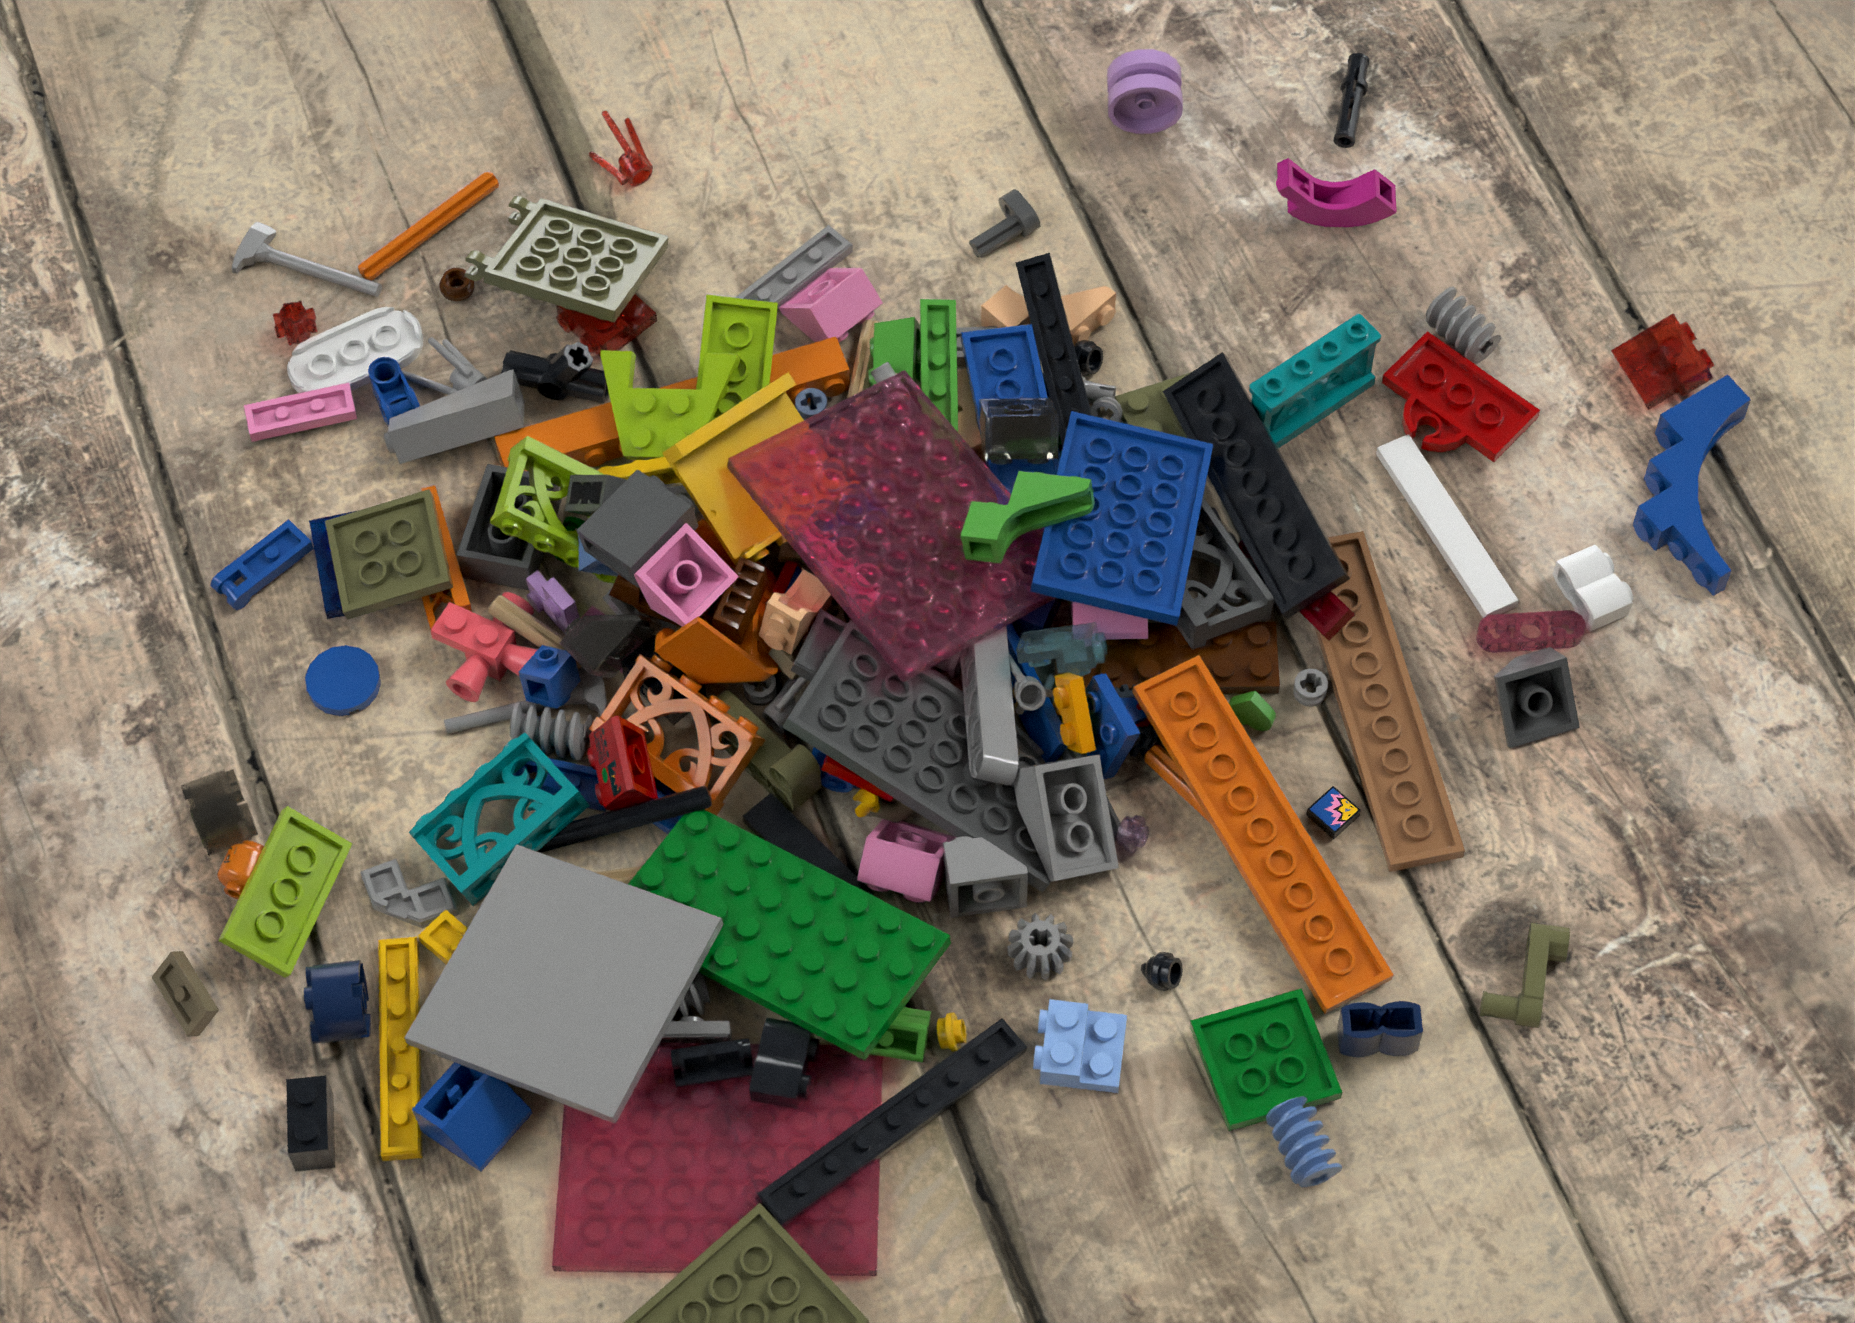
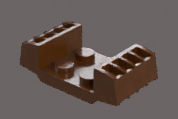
(728, 613)

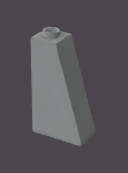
(458, 419)

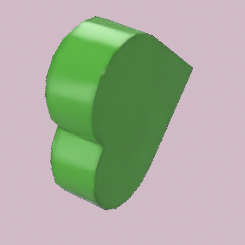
(1253, 710)

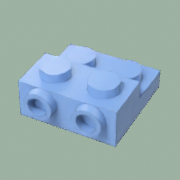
(1080, 1047)

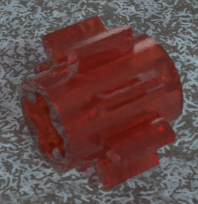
(295, 322)

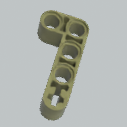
(784, 772)

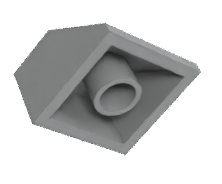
(982, 878)

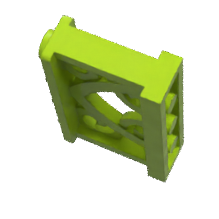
(543, 527)

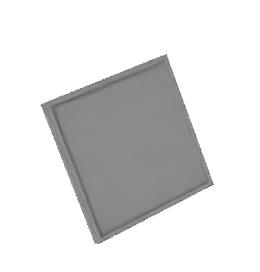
(565, 983)

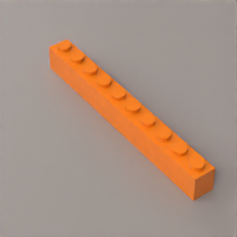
(593, 435)

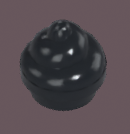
(1089, 357)
(1163, 971)

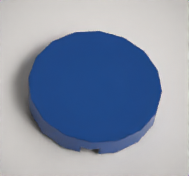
(342, 680)

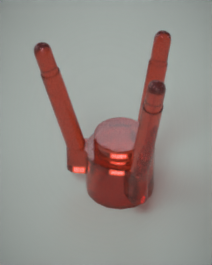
(633, 166)

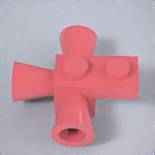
(487, 646)

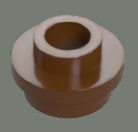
(456, 277)

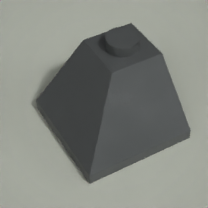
(1536, 697)

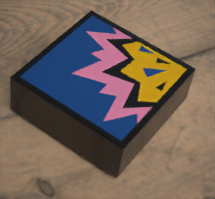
(1333, 812)

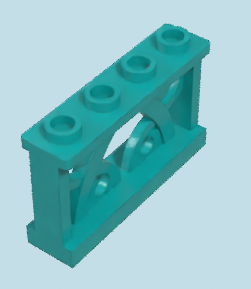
(1316, 380)
(491, 783)

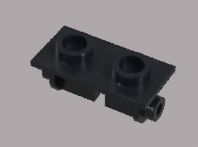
(712, 1062)

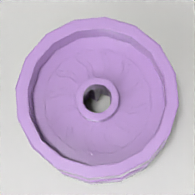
(1144, 91)

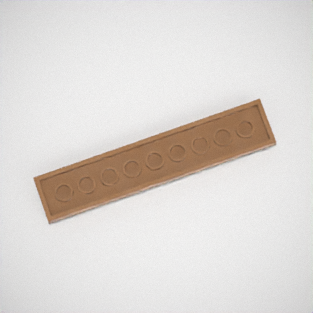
(1386, 721)

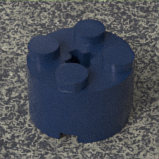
(338, 1001)

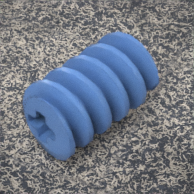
(1300, 1143)

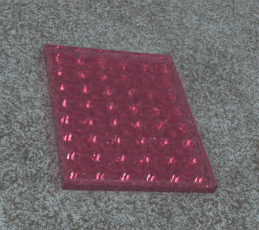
(878, 515)
(694, 1159)

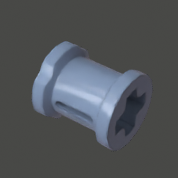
(818, 402)

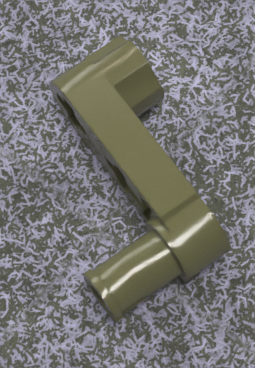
(1542, 944)

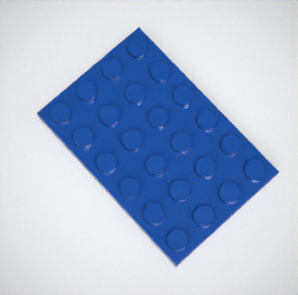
(1143, 524)

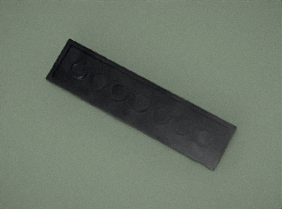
(1257, 486)

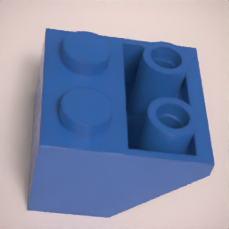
(471, 1114)

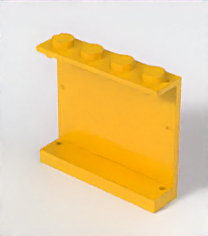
(702, 469)

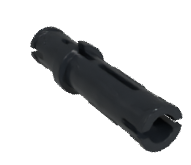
(1357, 71)

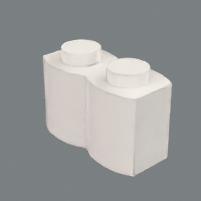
(1592, 587)

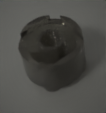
(218, 811)

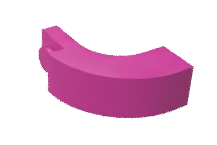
(1335, 203)

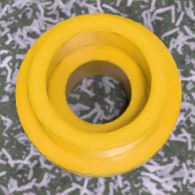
(951, 1032)

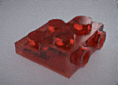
(604, 334)
(1664, 361)

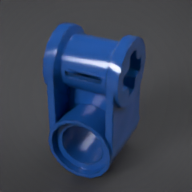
(394, 395)

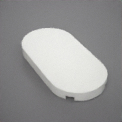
(348, 349)

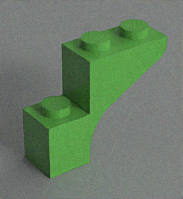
(1034, 504)

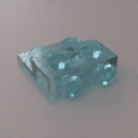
(1073, 646)

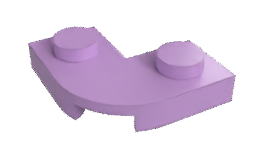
(552, 599)

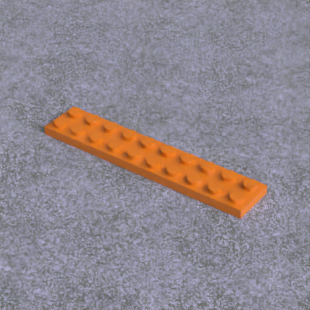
(1262, 834)

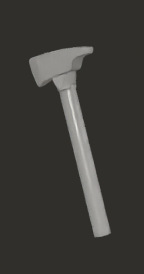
(256, 248)
(589, 692)

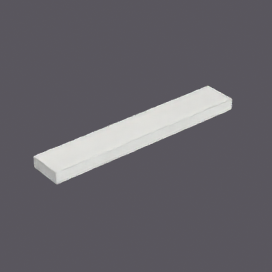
(1446, 527)

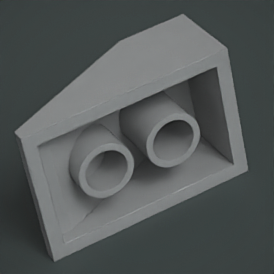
(1067, 816)

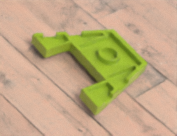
(657, 417)

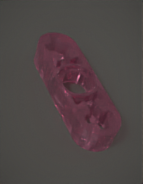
(1541, 620)

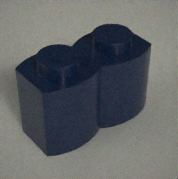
(1387, 1029)

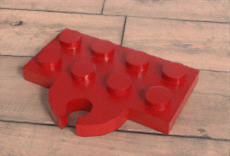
(1456, 400)

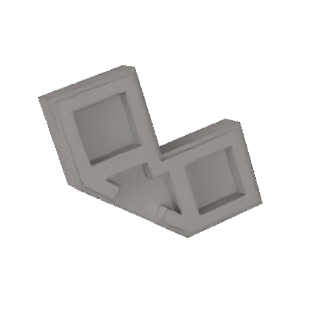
(415, 906)

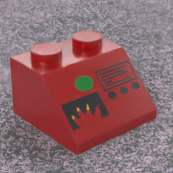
(621, 764)

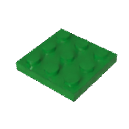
(1264, 1057)

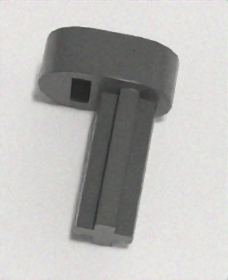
(1019, 220)

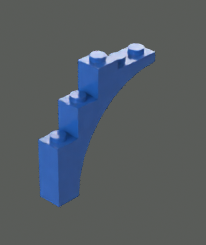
(1674, 513)

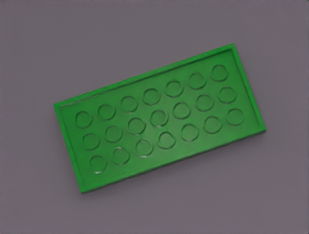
(795, 931)

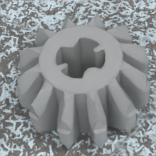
(1041, 934)

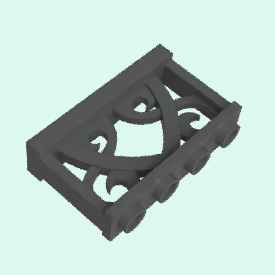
(1222, 550)

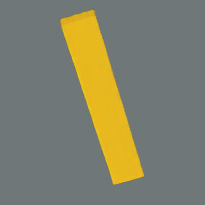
(399, 1061)

